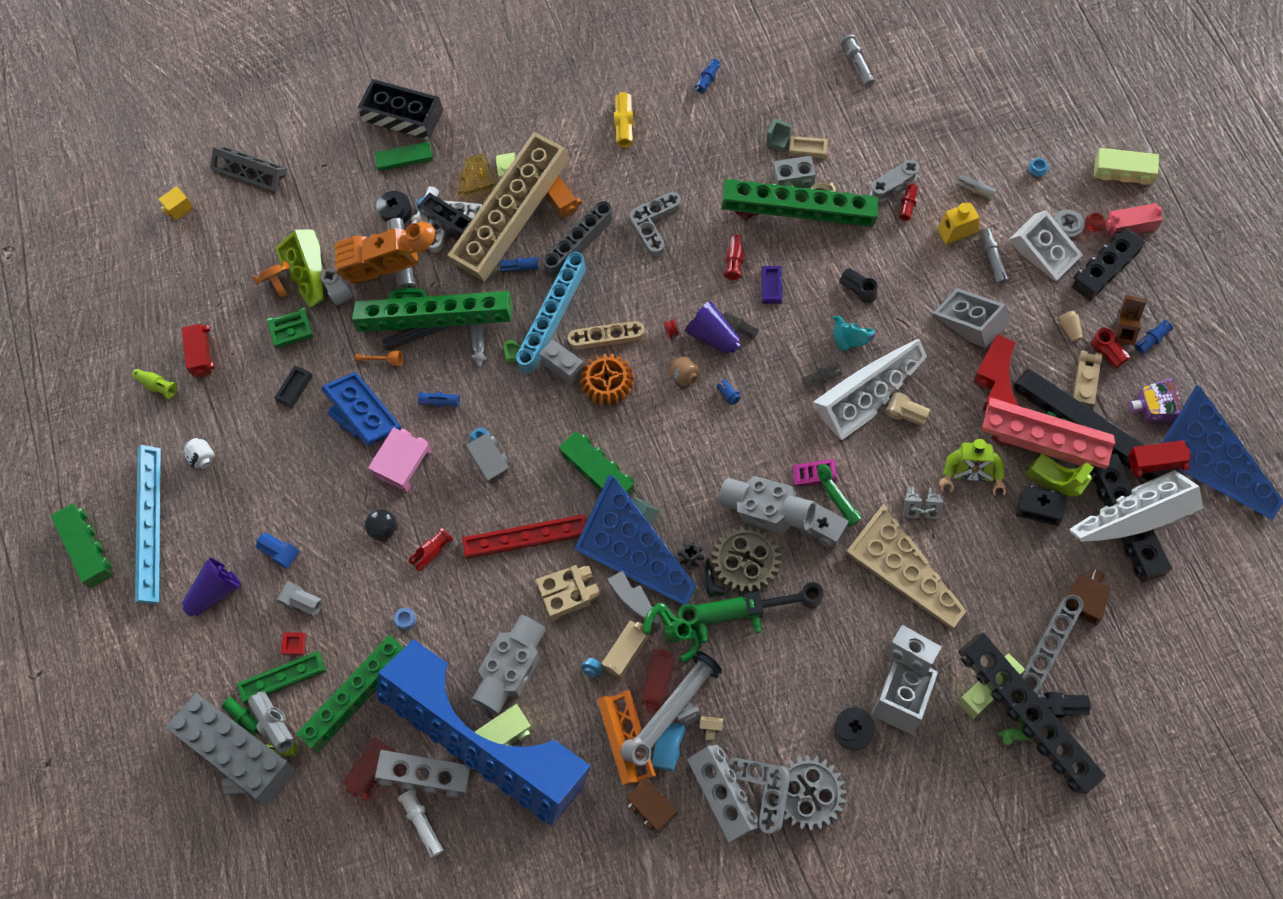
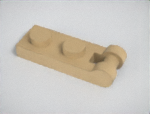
(1087, 378)

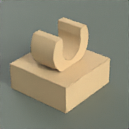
(711, 724)

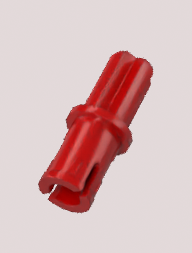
(908, 202)

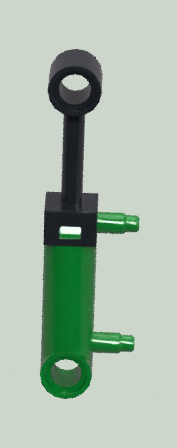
(745, 607)

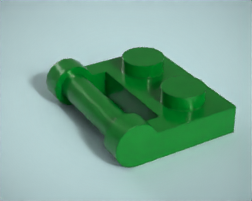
(290, 332)

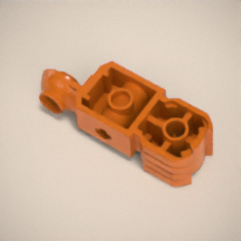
(382, 253)

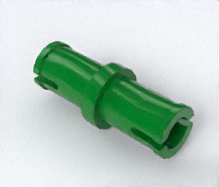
(240, 715)

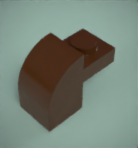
(1128, 320)

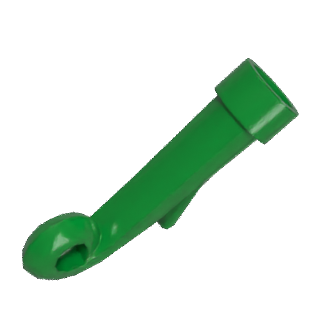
(836, 496)

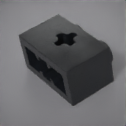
(1052, 505)

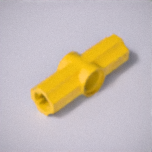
(623, 120)

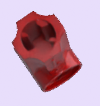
(1110, 349)

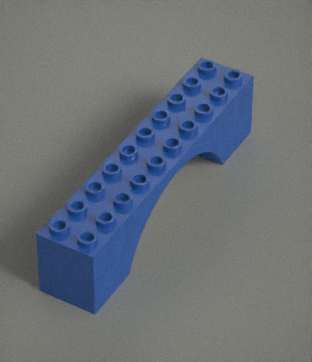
(538, 776)

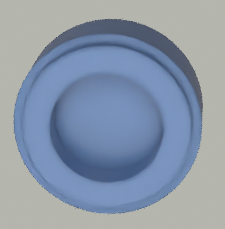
(404, 619)

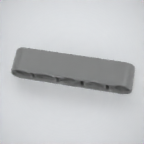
(1058, 636)

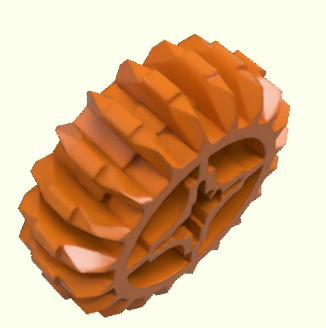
(591, 379)

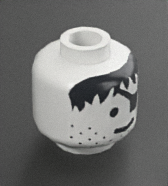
(198, 453)

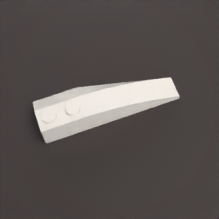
(861, 394)
(1147, 508)

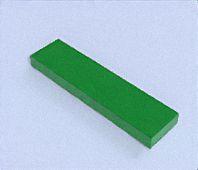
(282, 676)

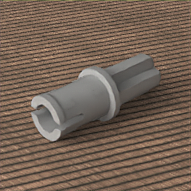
(976, 187)

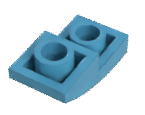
(667, 747)

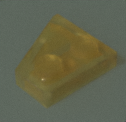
(475, 175)

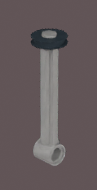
(704, 667)

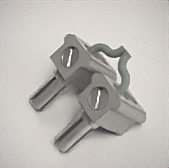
(912, 505)

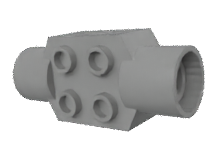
(767, 504)
(509, 664)

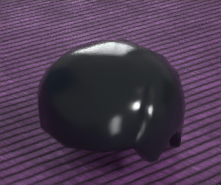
(380, 524)

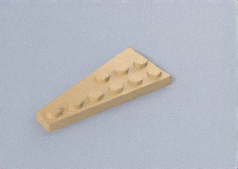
(898, 561)

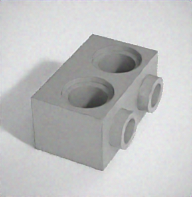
(793, 170)

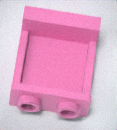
(399, 458)

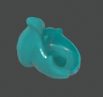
(850, 335)

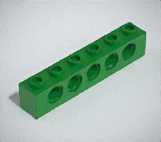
(348, 697)

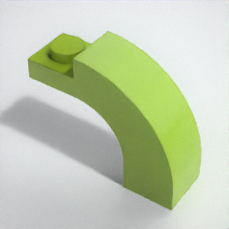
(1059, 478)

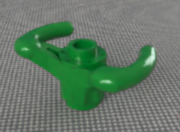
(675, 629)

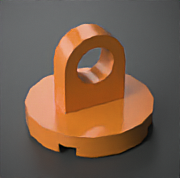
(271, 273)

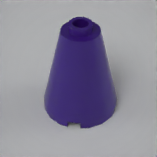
(713, 329)
(209, 587)

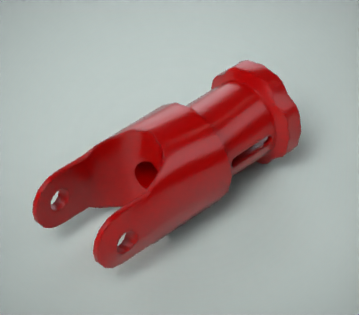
(734, 259)
(430, 549)

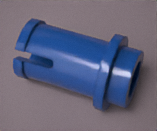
(732, 396)

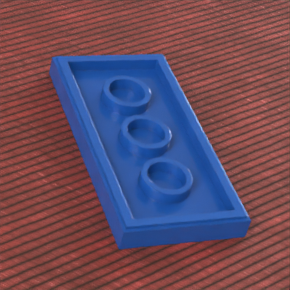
(360, 408)

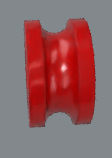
(671, 328)

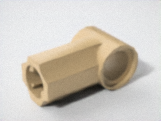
(902, 407)

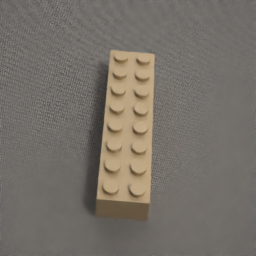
(509, 206)

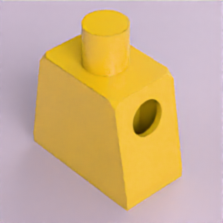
(959, 223)

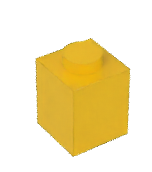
(175, 203)

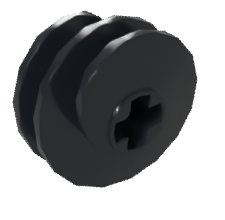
(394, 205)
(844, 733)

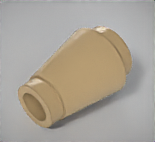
(1071, 325)

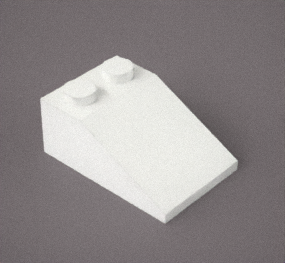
(1046, 245)

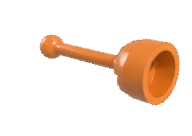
(394, 358)

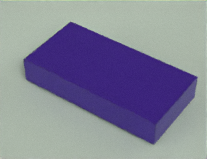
(771, 284)

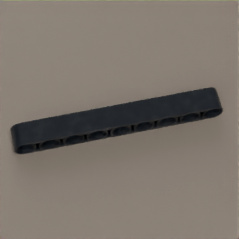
(1055, 400)

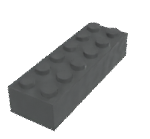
(231, 749)

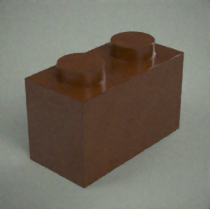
(651, 805)

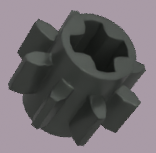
(691, 548)

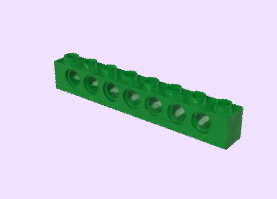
(805, 209)
(433, 311)

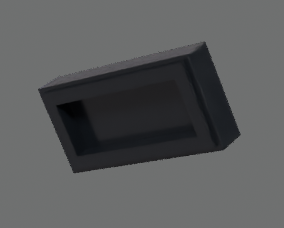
(293, 386)

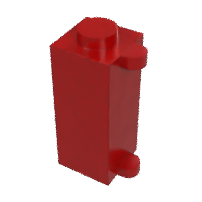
(197, 350)
(1159, 457)

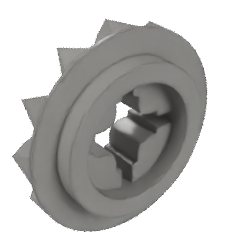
(1070, 217)

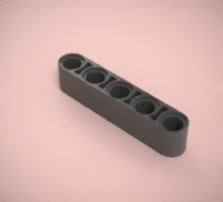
(582, 231)

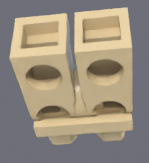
(566, 592)

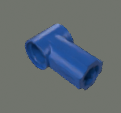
(281, 552)

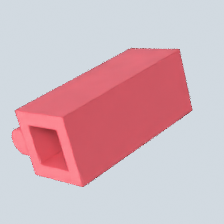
(1136, 219)

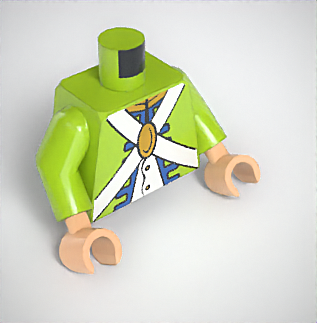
(974, 462)

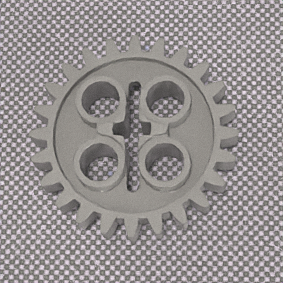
(826, 783)

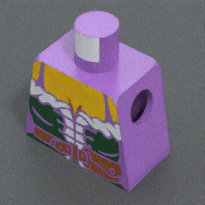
(1158, 402)

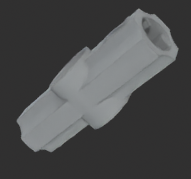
(271, 722)

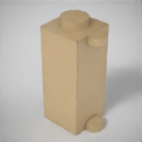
(625, 650)

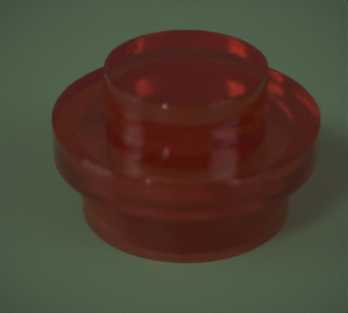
(1095, 222)

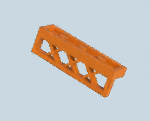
(617, 735)

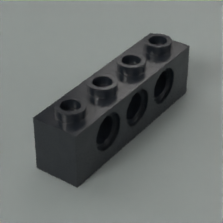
(1091, 286)

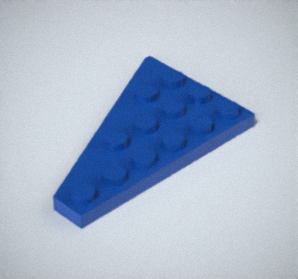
(1220, 457)
(627, 542)

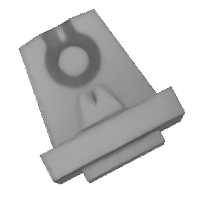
(689, 714)

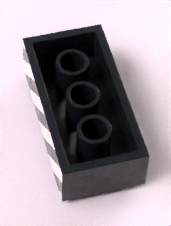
(400, 109)

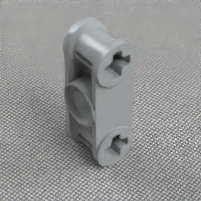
(895, 181)

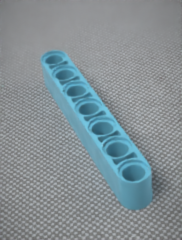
(551, 303)

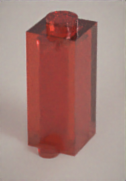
(658, 679)
(361, 777)

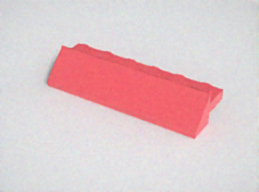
(1047, 434)

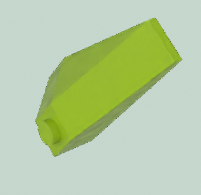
(304, 257)

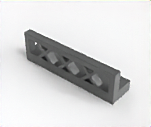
(249, 161)

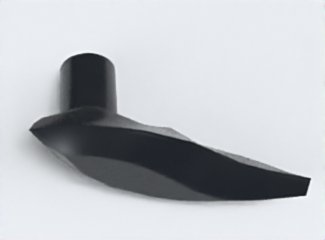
(710, 582)

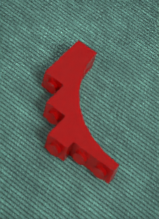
(995, 375)

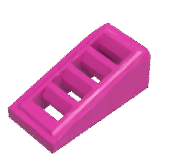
(812, 466)

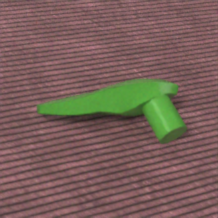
(1012, 735)

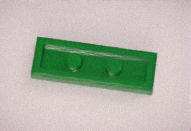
(403, 156)

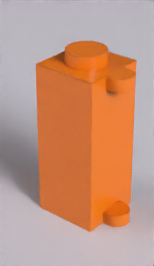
(562, 198)

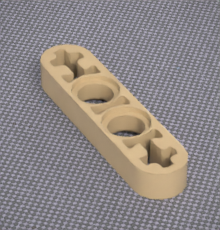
(605, 331)

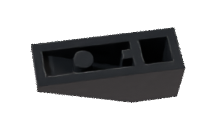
(445, 215)

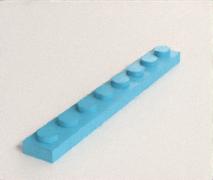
(147, 525)

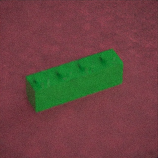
(592, 463)
(82, 545)

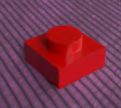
(293, 644)

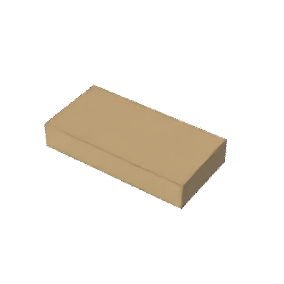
(808, 147)

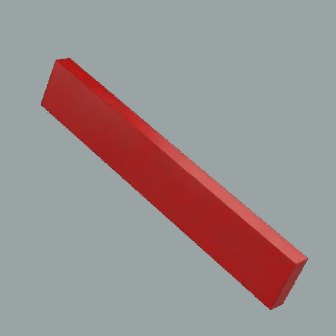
(523, 536)

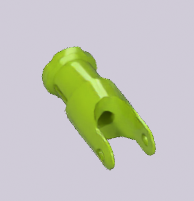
(155, 383)

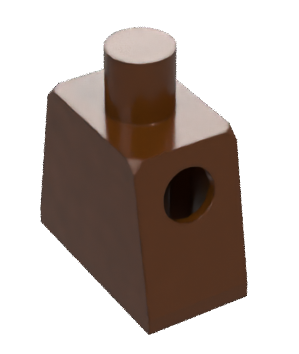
(1093, 595)

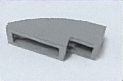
(632, 599)

